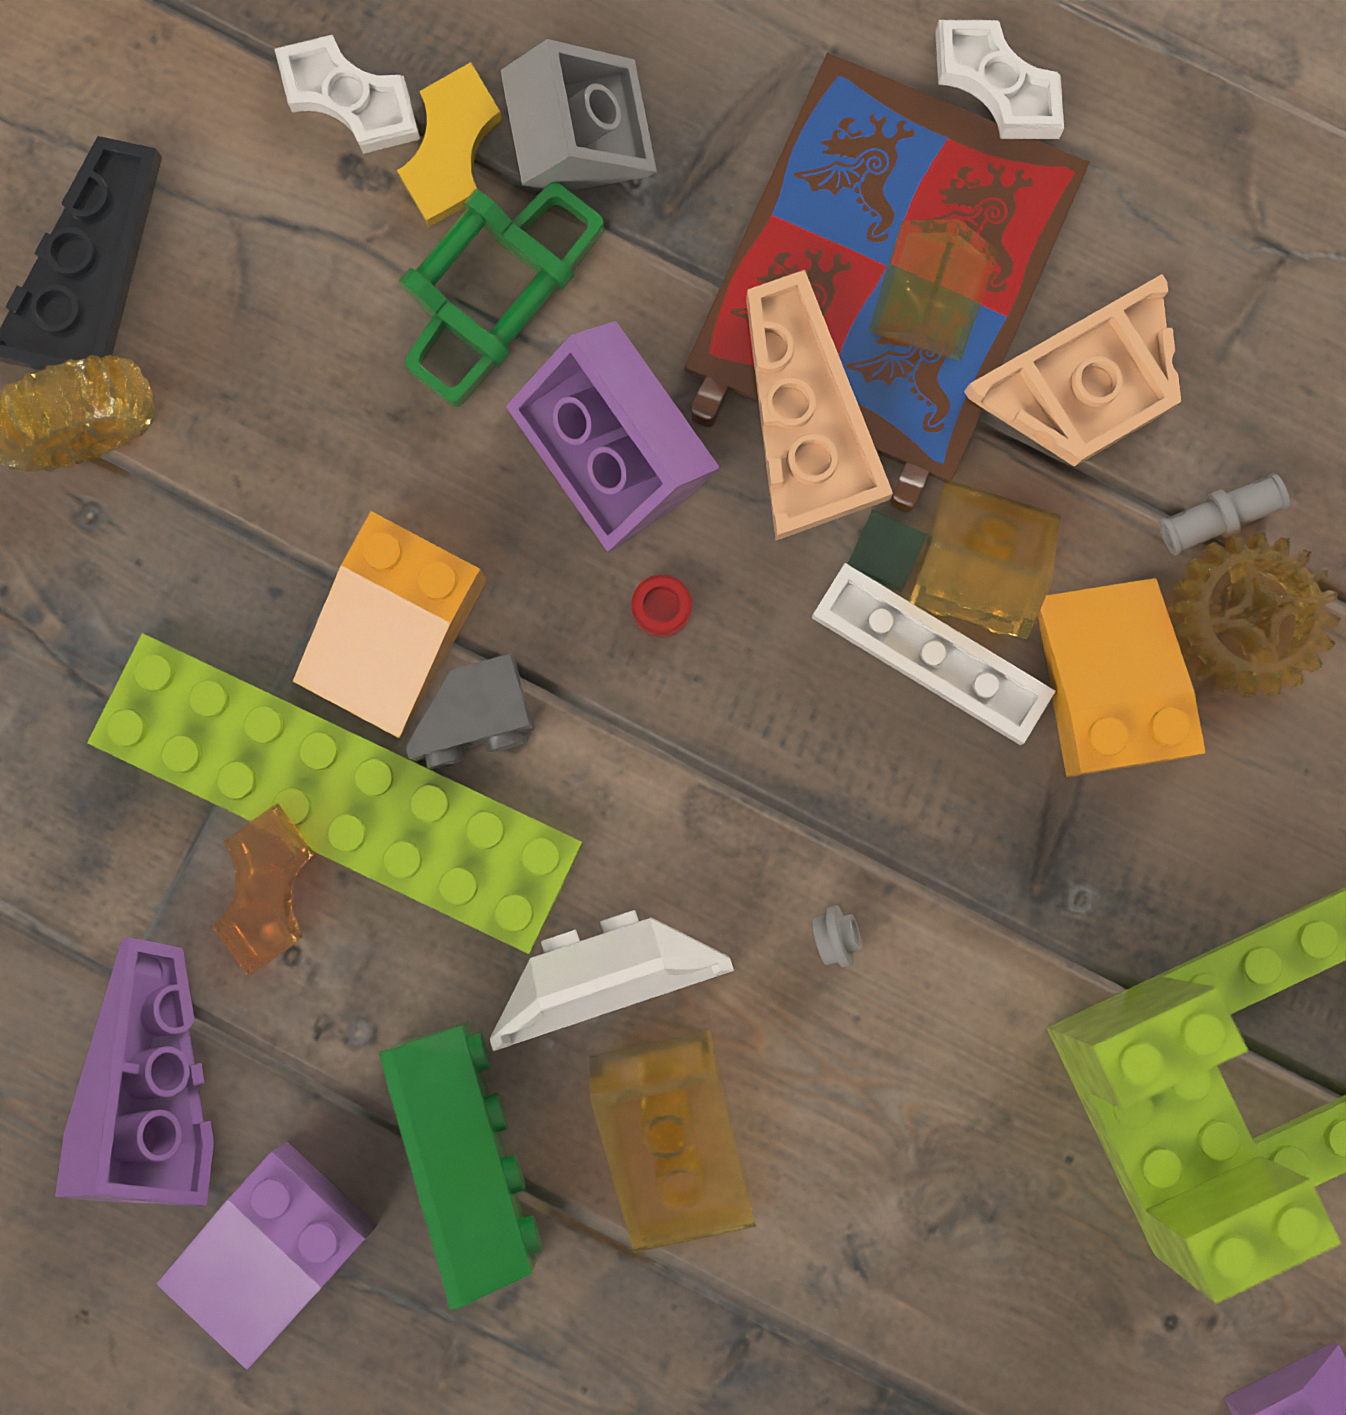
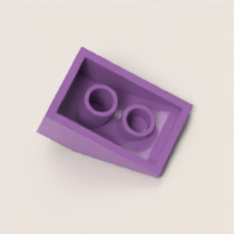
(266, 1254)

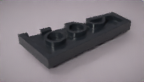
(86, 263)

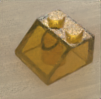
(986, 560)

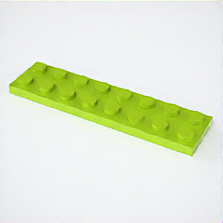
(338, 791)

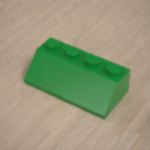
(461, 1162)

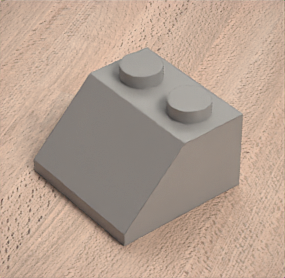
(577, 117)

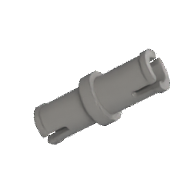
(1224, 513)

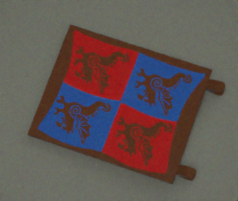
(834, 206)

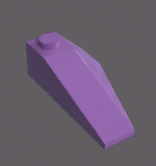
(138, 1104)

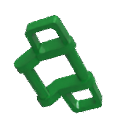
(512, 235)

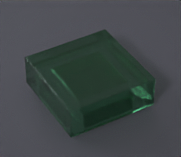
(887, 550)

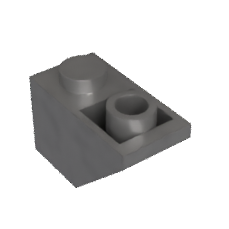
(471, 709)

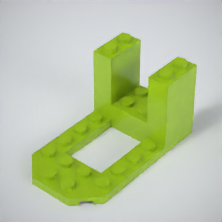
(1150, 1081)

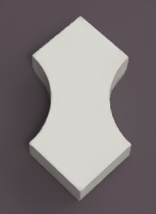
(1019, 95)
(368, 104)

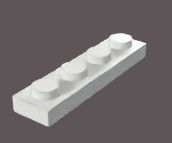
(933, 654)

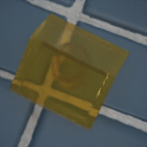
(934, 286)

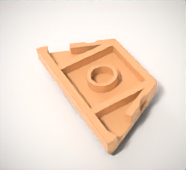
(1090, 379)

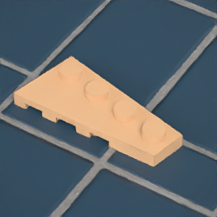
(810, 421)

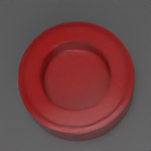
(661, 606)

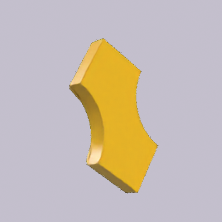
(457, 121)

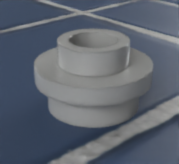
(836, 937)

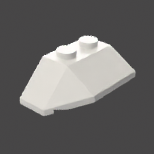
(602, 975)

